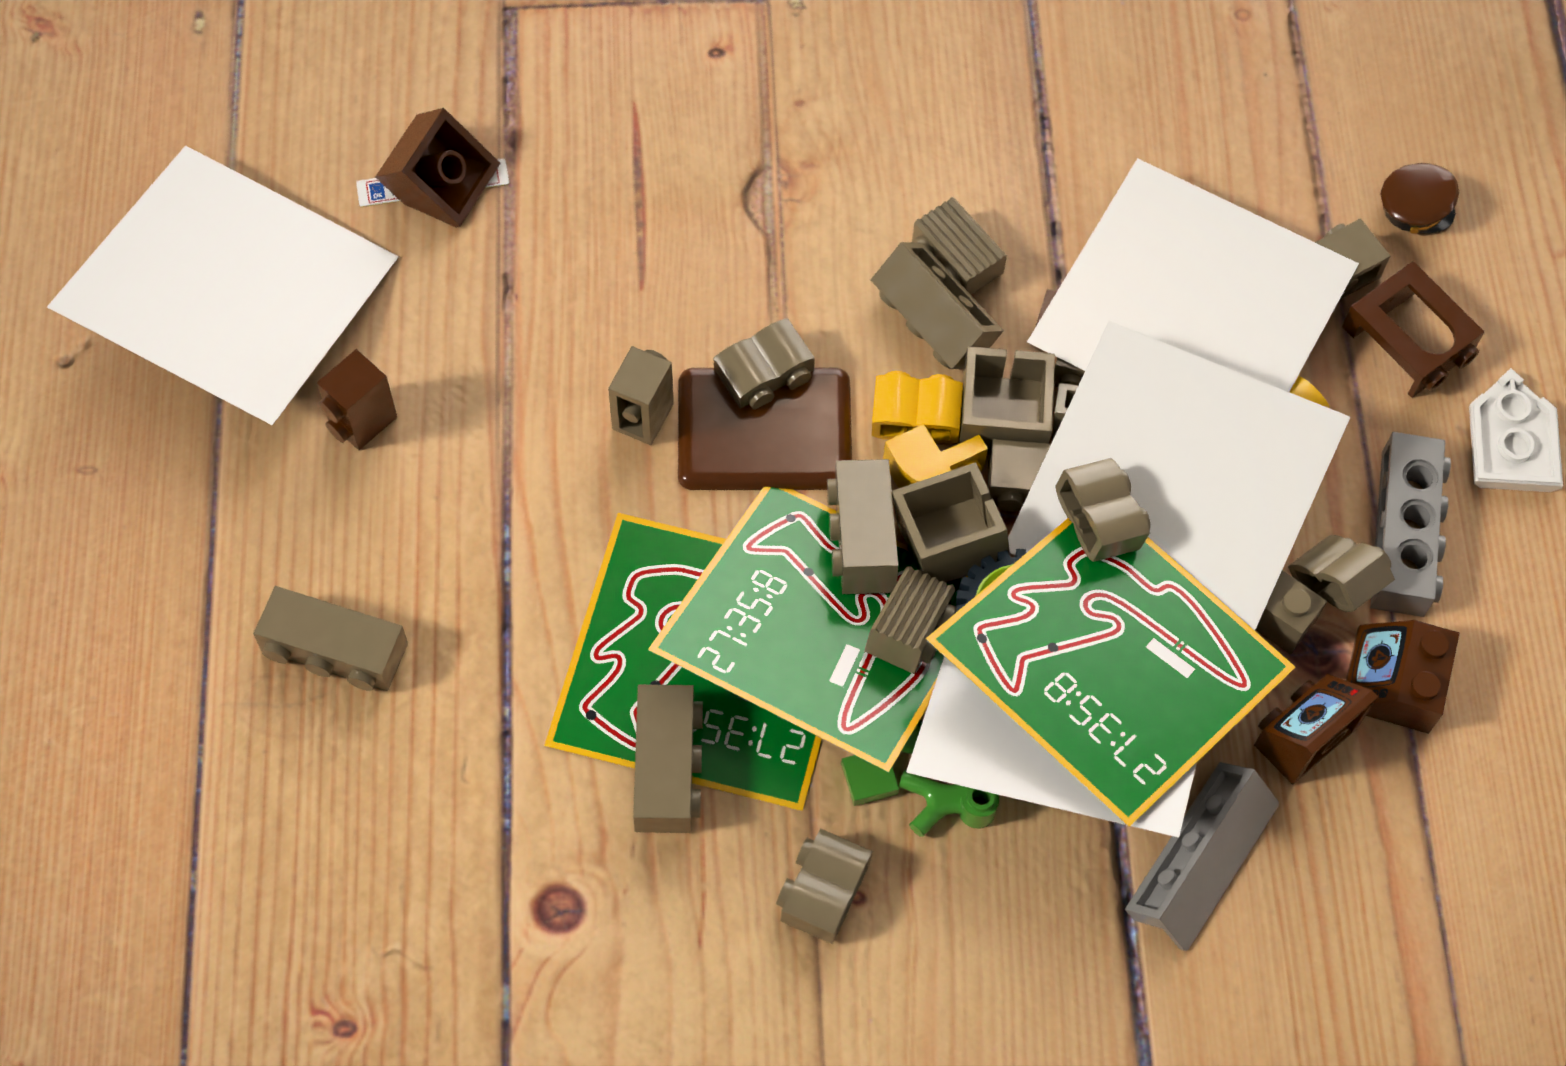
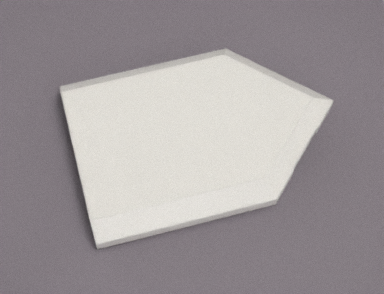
(1515, 438)

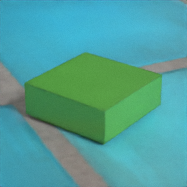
(868, 781)

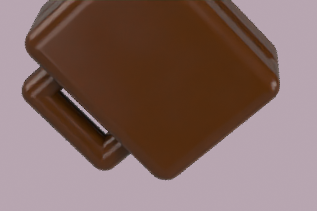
(776, 446)

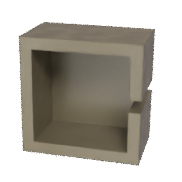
(1007, 407)
(948, 523)

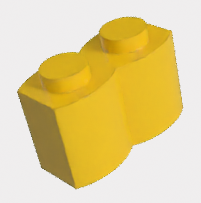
(910, 402)

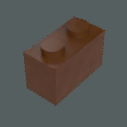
(356, 400)

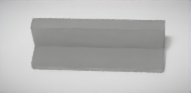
(1206, 856)

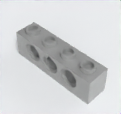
(1422, 461)

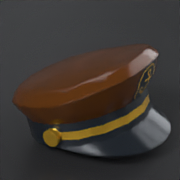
(1420, 198)

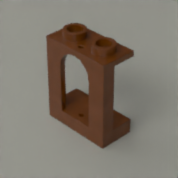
(1425, 368)

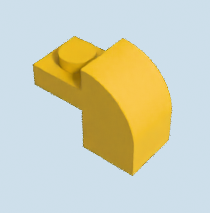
(916, 456)

